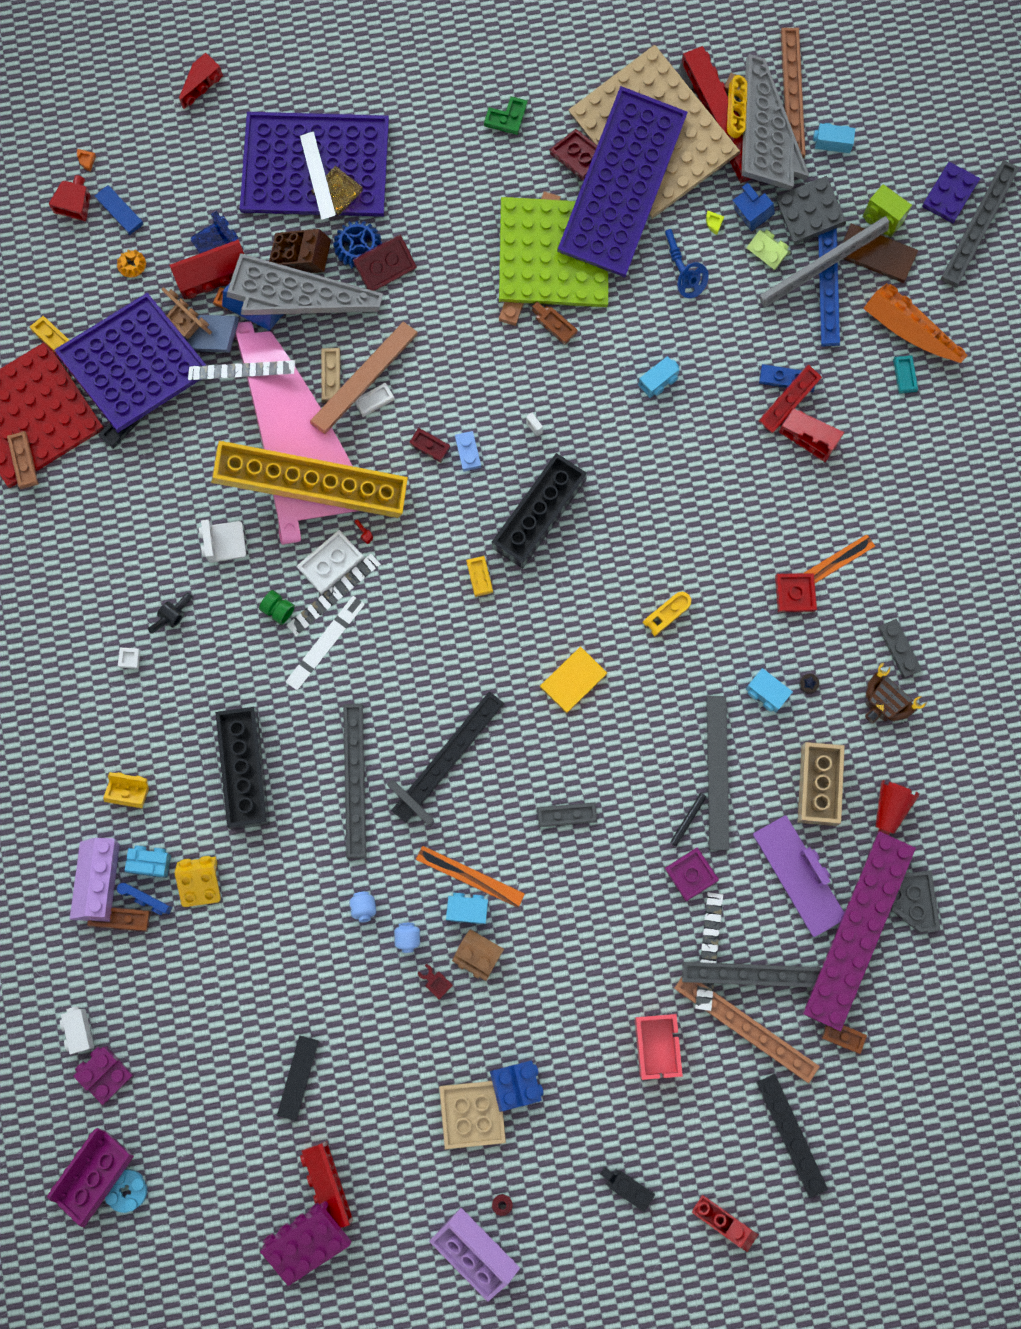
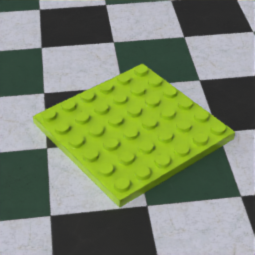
(530, 261)

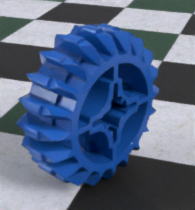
(355, 235)

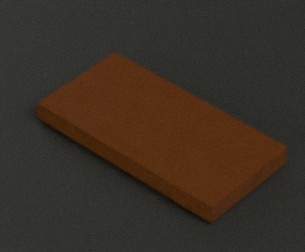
(882, 255)

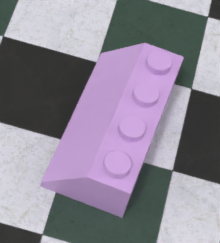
(95, 879)
(474, 1255)

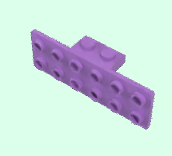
(800, 875)

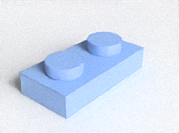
(467, 451)

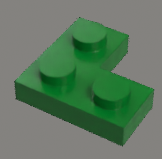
(508, 120)

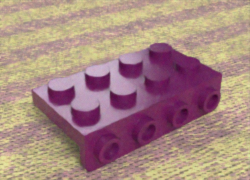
(90, 1176)
(304, 1244)

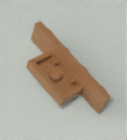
(184, 319)

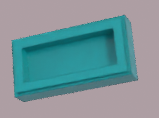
(905, 374)

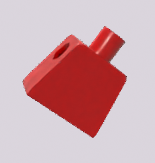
(71, 199)

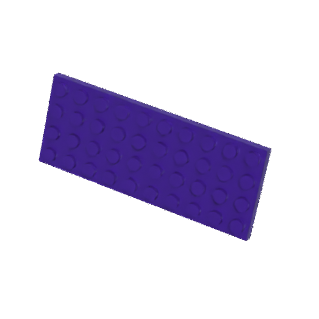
(622, 181)

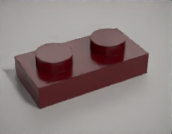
(429, 445)

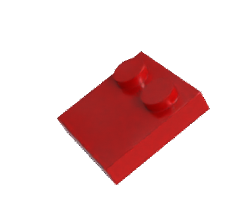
(796, 592)

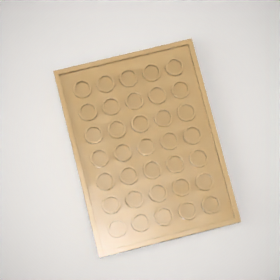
(701, 143)

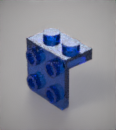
(214, 235)

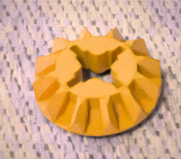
(129, 270)

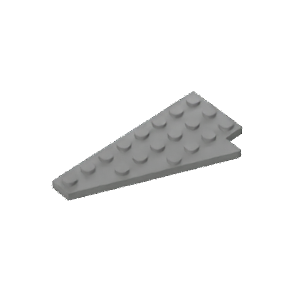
(768, 140)
(285, 290)

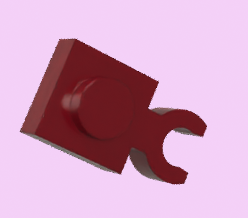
(437, 983)

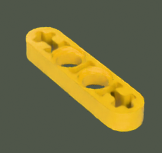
(734, 105)

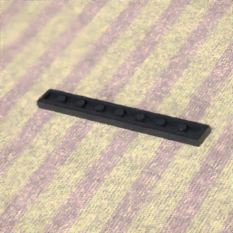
(450, 754)

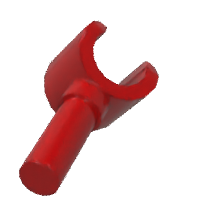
(366, 536)

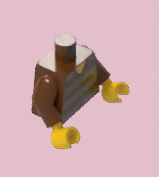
(888, 699)

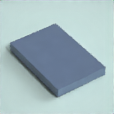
(220, 339)

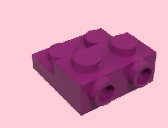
(102, 1074)

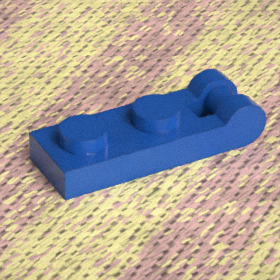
(143, 899)

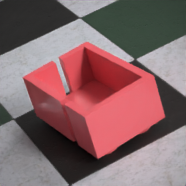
(657, 1047)

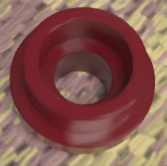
(502, 1197)

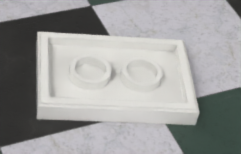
(330, 562)

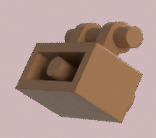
(477, 955)

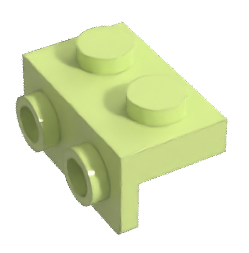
(768, 248)

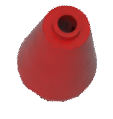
(893, 806)

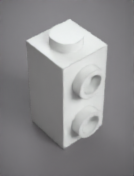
(76, 1030)

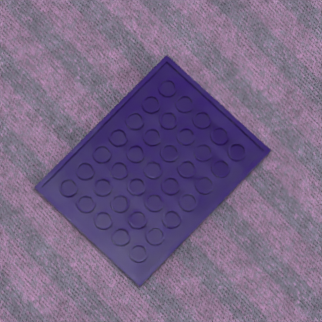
(277, 170)

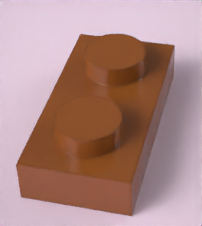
(846, 1038)

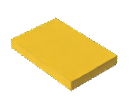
(573, 680)

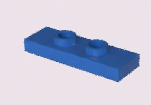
(778, 376)

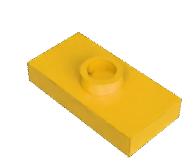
(479, 576)

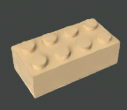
(821, 784)

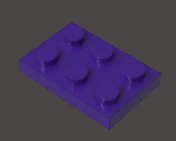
(950, 192)

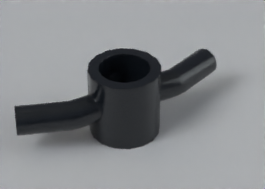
(170, 614)

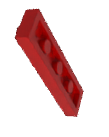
(789, 398)

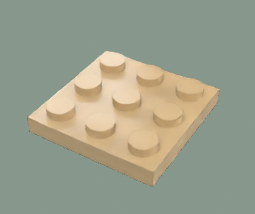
(471, 1115)

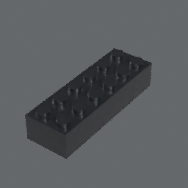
(539, 510)
(242, 768)

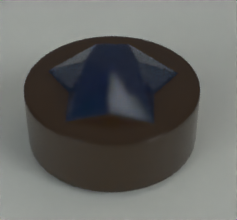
(809, 683)

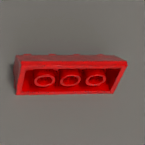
(206, 270)
(326, 1182)

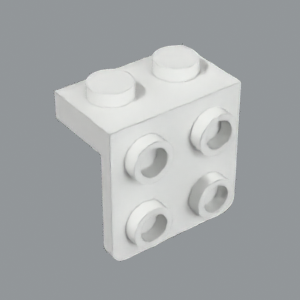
(222, 541)

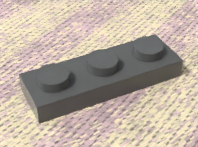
(900, 648)

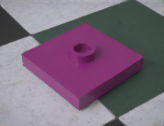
(691, 874)

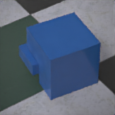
(752, 208)

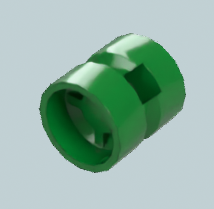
(278, 608)

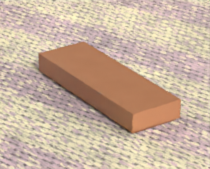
(22, 460)

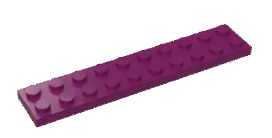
(859, 931)

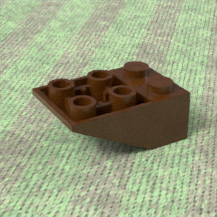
(301, 250)

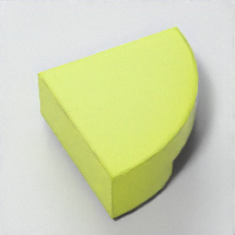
(714, 221)

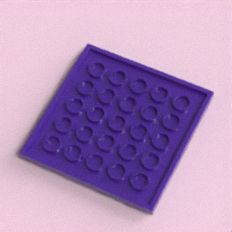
(131, 362)

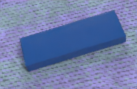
(118, 209)

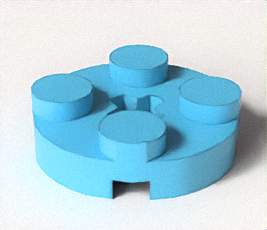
(131, 1201)

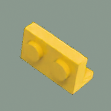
(126, 790)

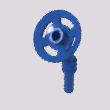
(687, 277)

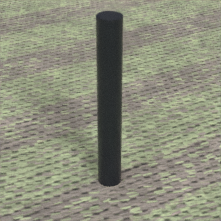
(688, 819)

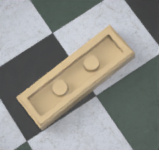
(330, 372)

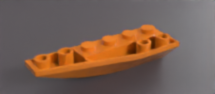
(911, 324)

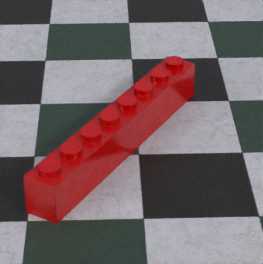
(713, 96)

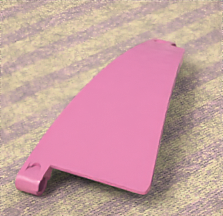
(283, 417)

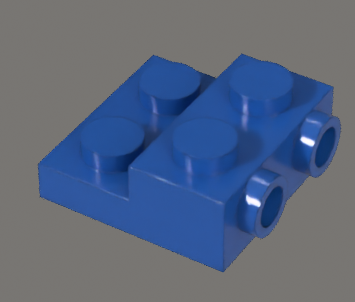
(516, 1085)

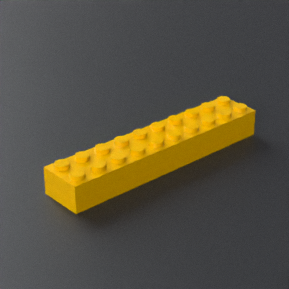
(309, 479)

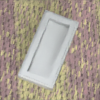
(374, 399)

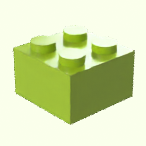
(888, 204)

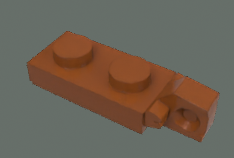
(554, 323)

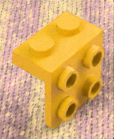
(197, 881)

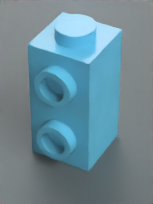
(834, 138)
(659, 376)

